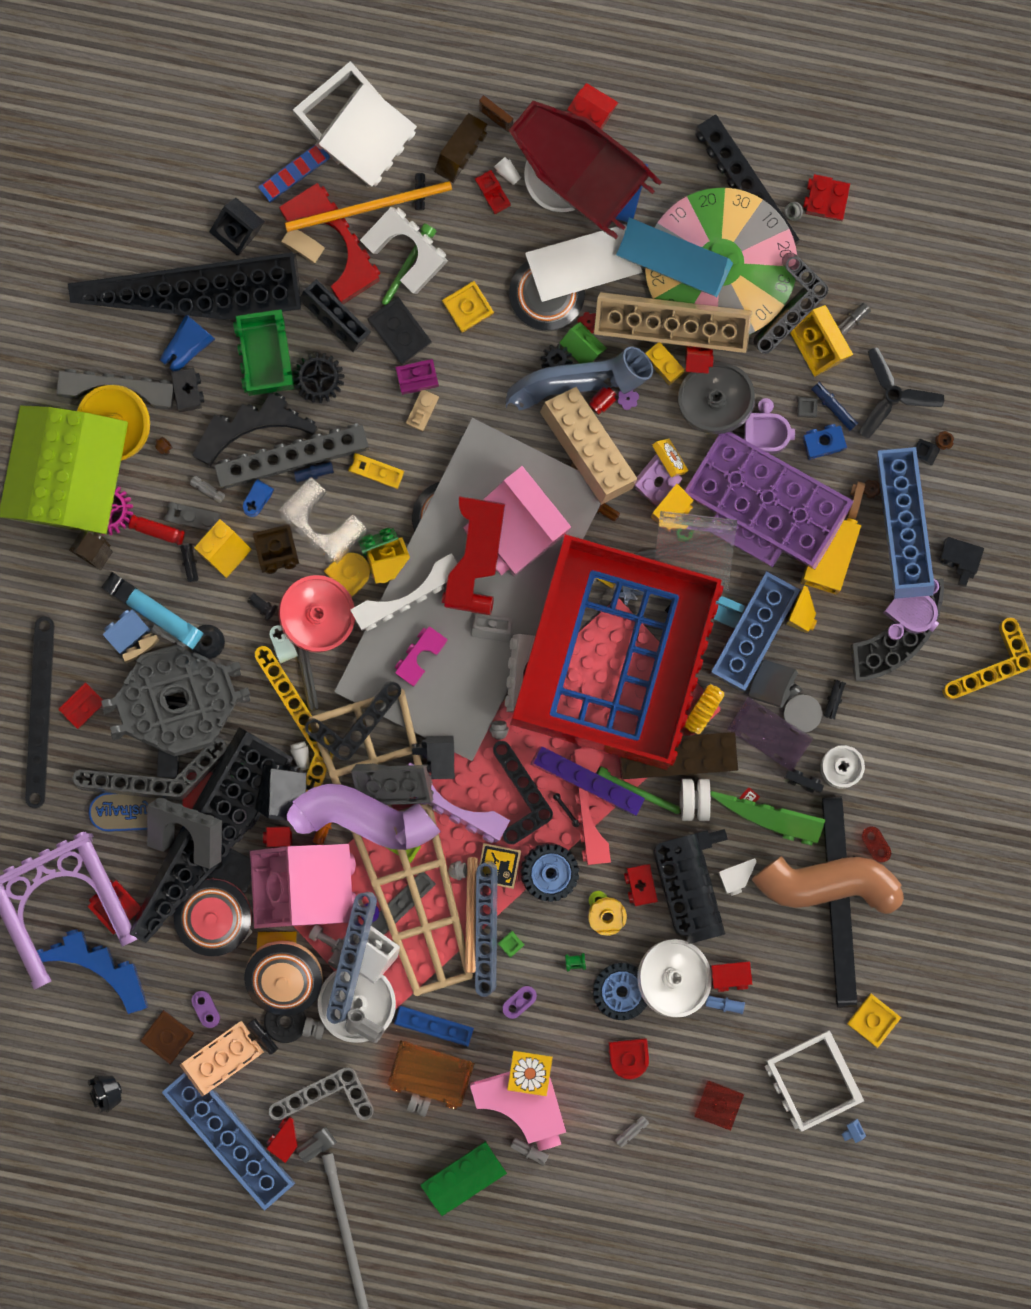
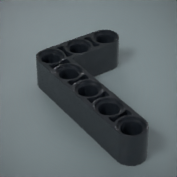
(793, 305)
(357, 726)
(524, 792)

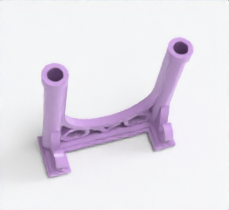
(99, 881)

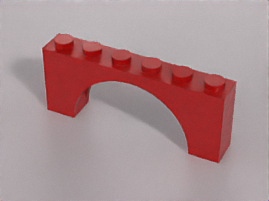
(359, 273)

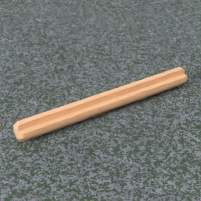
(470, 951)

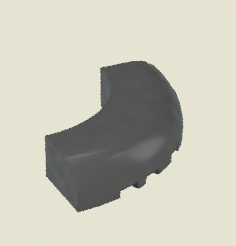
(883, 655)

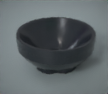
(217, 645)

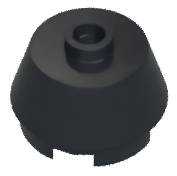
(105, 1092)

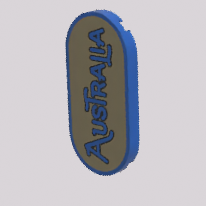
(119, 812)

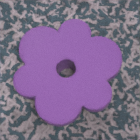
(633, 396)

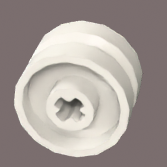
(850, 759)
(694, 799)

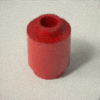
(602, 400)

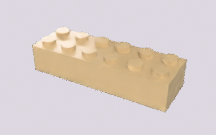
(588, 445)

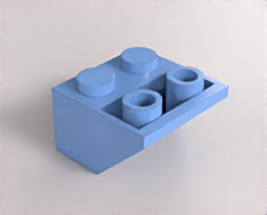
(126, 631)

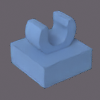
(854, 1131)

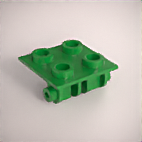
(383, 537)

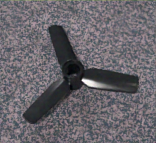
(908, 396)

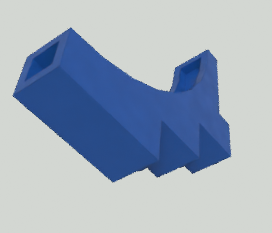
(123, 979)

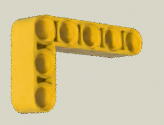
(995, 669)

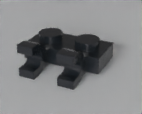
(796, 777)

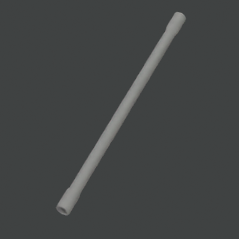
(331, 1171)

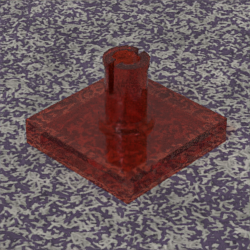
(719, 1105)

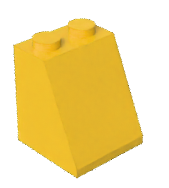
(223, 548)

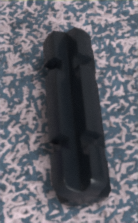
(419, 179)

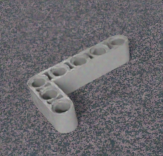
(324, 1092)

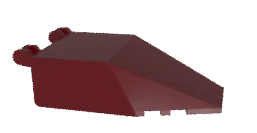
(580, 163)

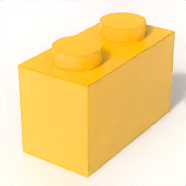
(664, 363)

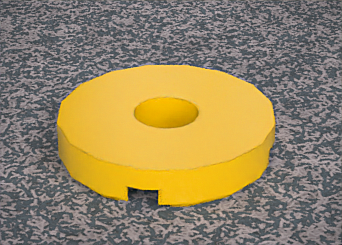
(603, 906)

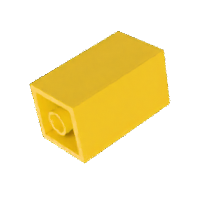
(834, 564)

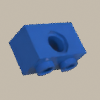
(815, 449)

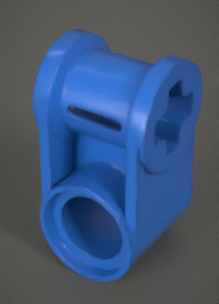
(258, 495)

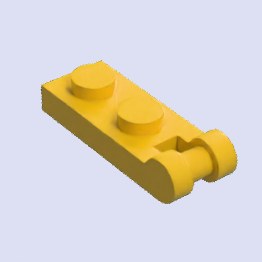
(377, 471)

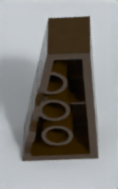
(92, 549)

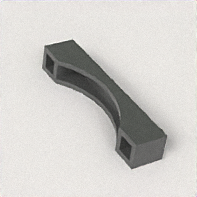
(77, 385)

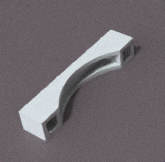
(371, 612)

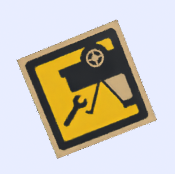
(506, 862)

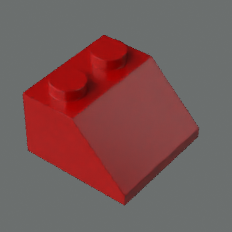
(593, 105)

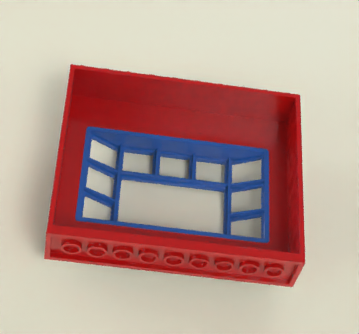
(674, 663)

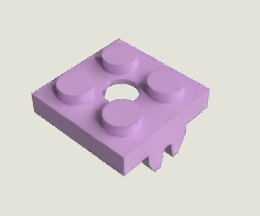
(646, 479)

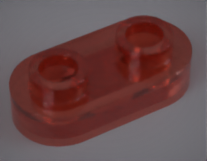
(877, 843)

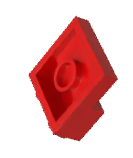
(826, 197)
(128, 903)

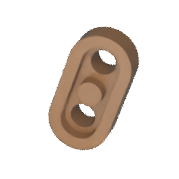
(857, 492)

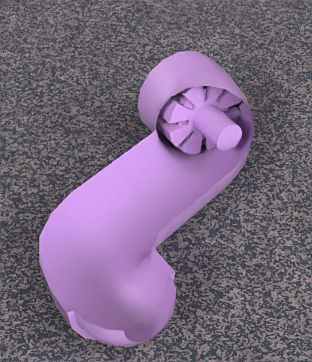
(361, 815)

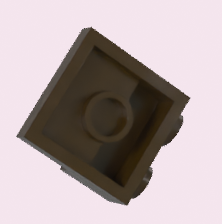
(276, 549)

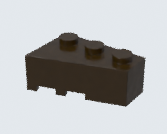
(460, 147)

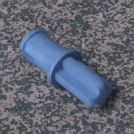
(725, 1004)

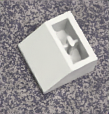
(378, 955)

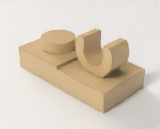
(422, 410)

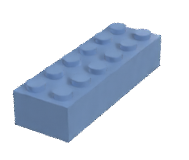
(755, 631)

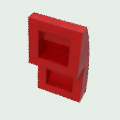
(492, 192)

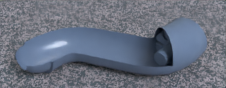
(626, 371)

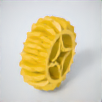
(704, 709)

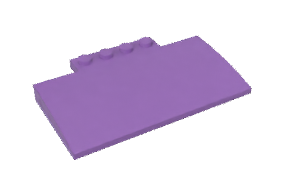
(770, 500)

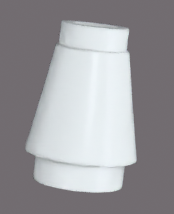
(507, 170)
(301, 755)

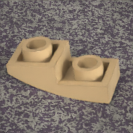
(303, 244)
(146, 644)

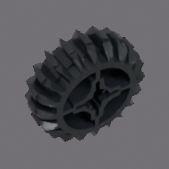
(310, 377)

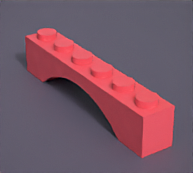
(596, 846)

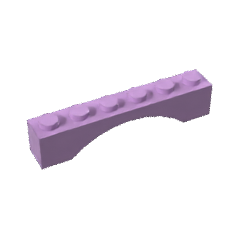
(488, 824)

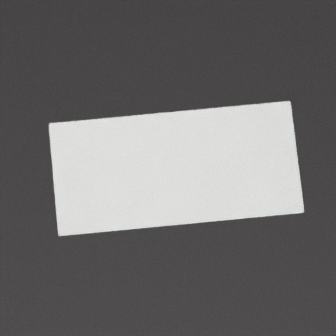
(579, 264)

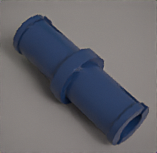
(314, 472)

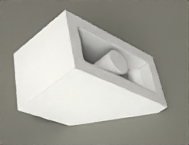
(736, 877)

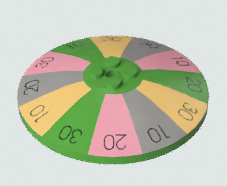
(747, 234)

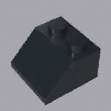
(236, 226)

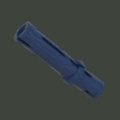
(836, 408)

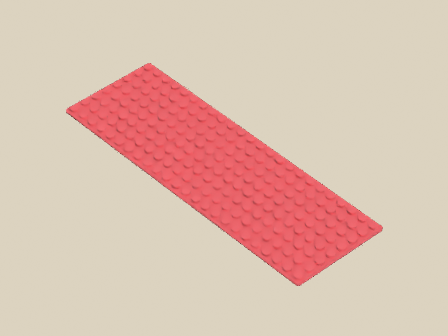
(486, 787)

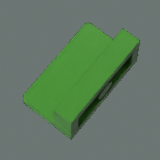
(582, 344)

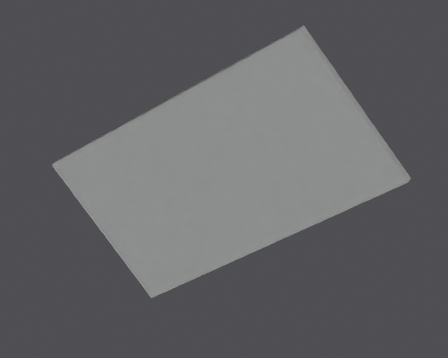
(470, 673)

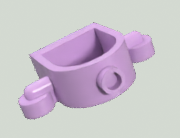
(768, 430)
(912, 615)

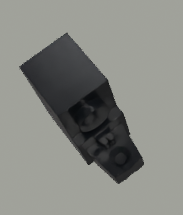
(964, 556)
(439, 755)

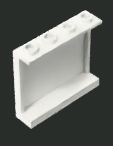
(367, 135)

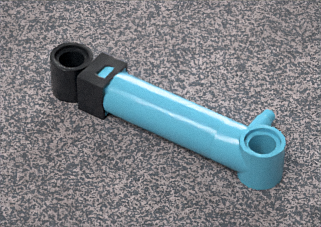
(152, 610)

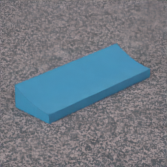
(674, 257)

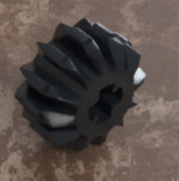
(555, 353)

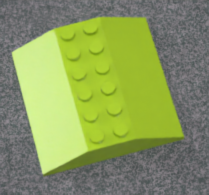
(63, 468)

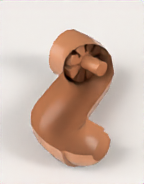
(831, 882)

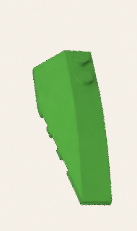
(781, 821)

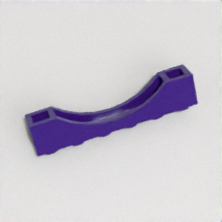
(588, 781)

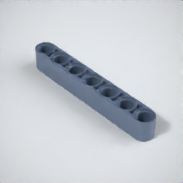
(482, 937)
(357, 950)

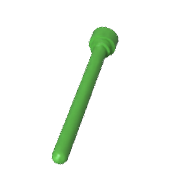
(425, 229)
(648, 796)

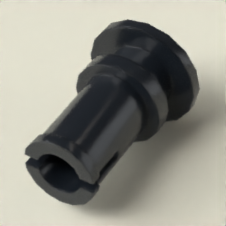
(264, 607)

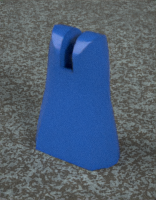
(186, 344)

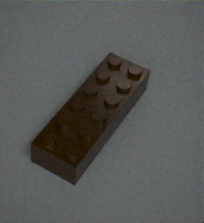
(695, 756)

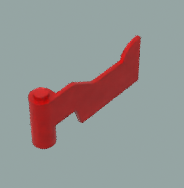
(479, 557)

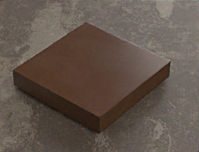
(495, 113)
(167, 1037)

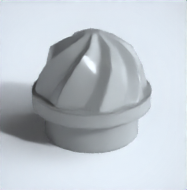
(794, 211)
(499, 729)
(458, 870)

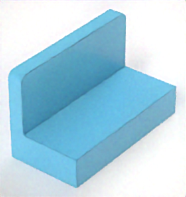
(728, 612)

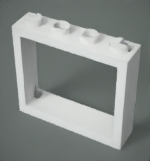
(322, 92)
(844, 1071)

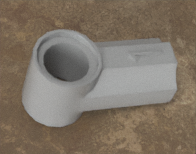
(358, 1024)

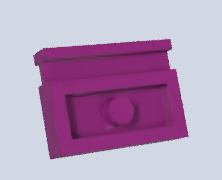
(417, 376)

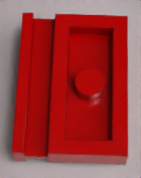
(81, 706)

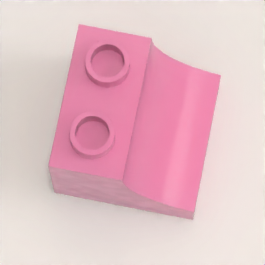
(529, 522)
(302, 885)
(534, 1114)

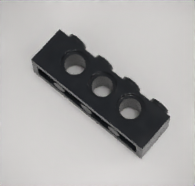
(334, 315)

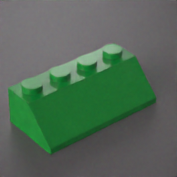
(463, 1178)

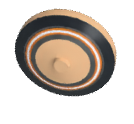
(283, 978)

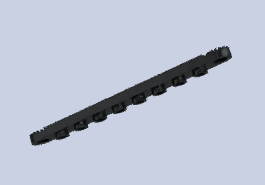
(40, 712)

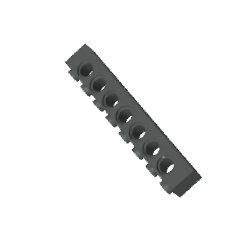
(284, 465)

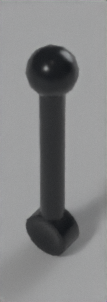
(556, 796)

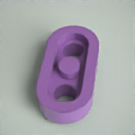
(519, 1002)
(206, 1009)

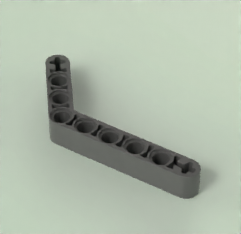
(151, 782)

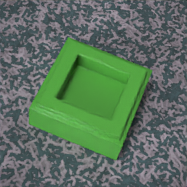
(511, 944)

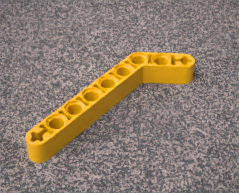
(295, 713)

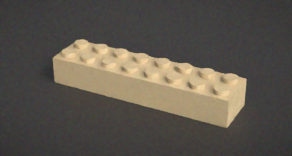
(672, 322)

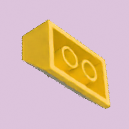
(820, 341)

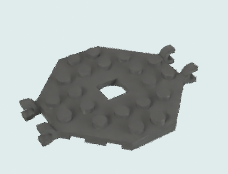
(166, 672)

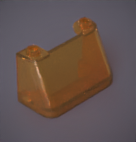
(430, 1074)

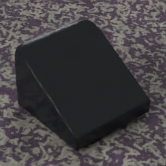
(927, 451)

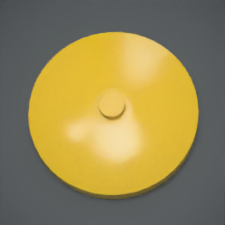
(124, 405)

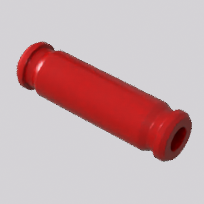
(156, 530)

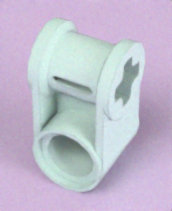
(283, 647)

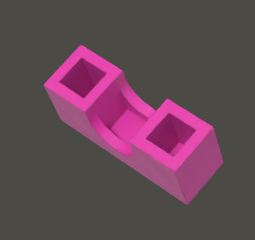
(429, 641)

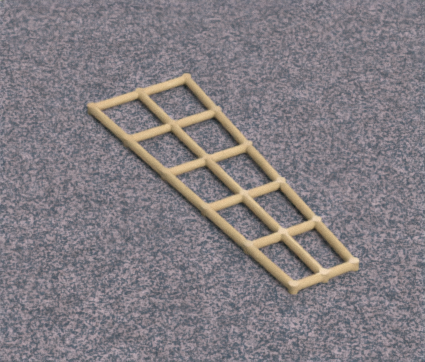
(407, 871)

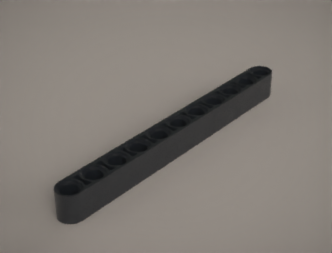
(839, 909)

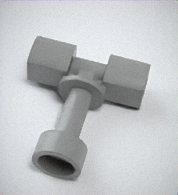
(316, 933)

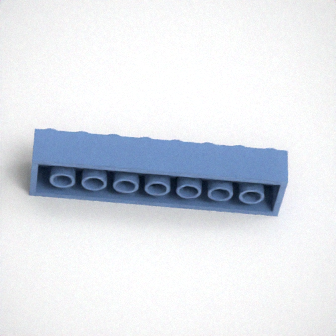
(905, 523)
(230, 1141)

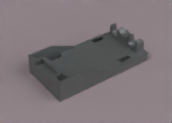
(394, 783)

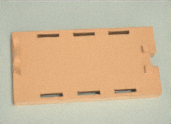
(221, 1058)

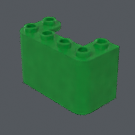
(264, 352)

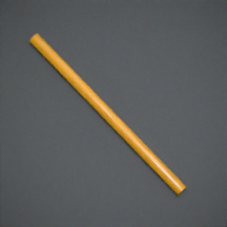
(368, 206)

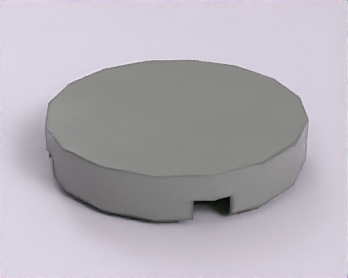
(803, 712)

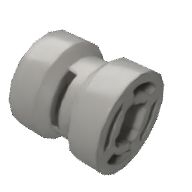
(318, 1028)
(422, 1107)

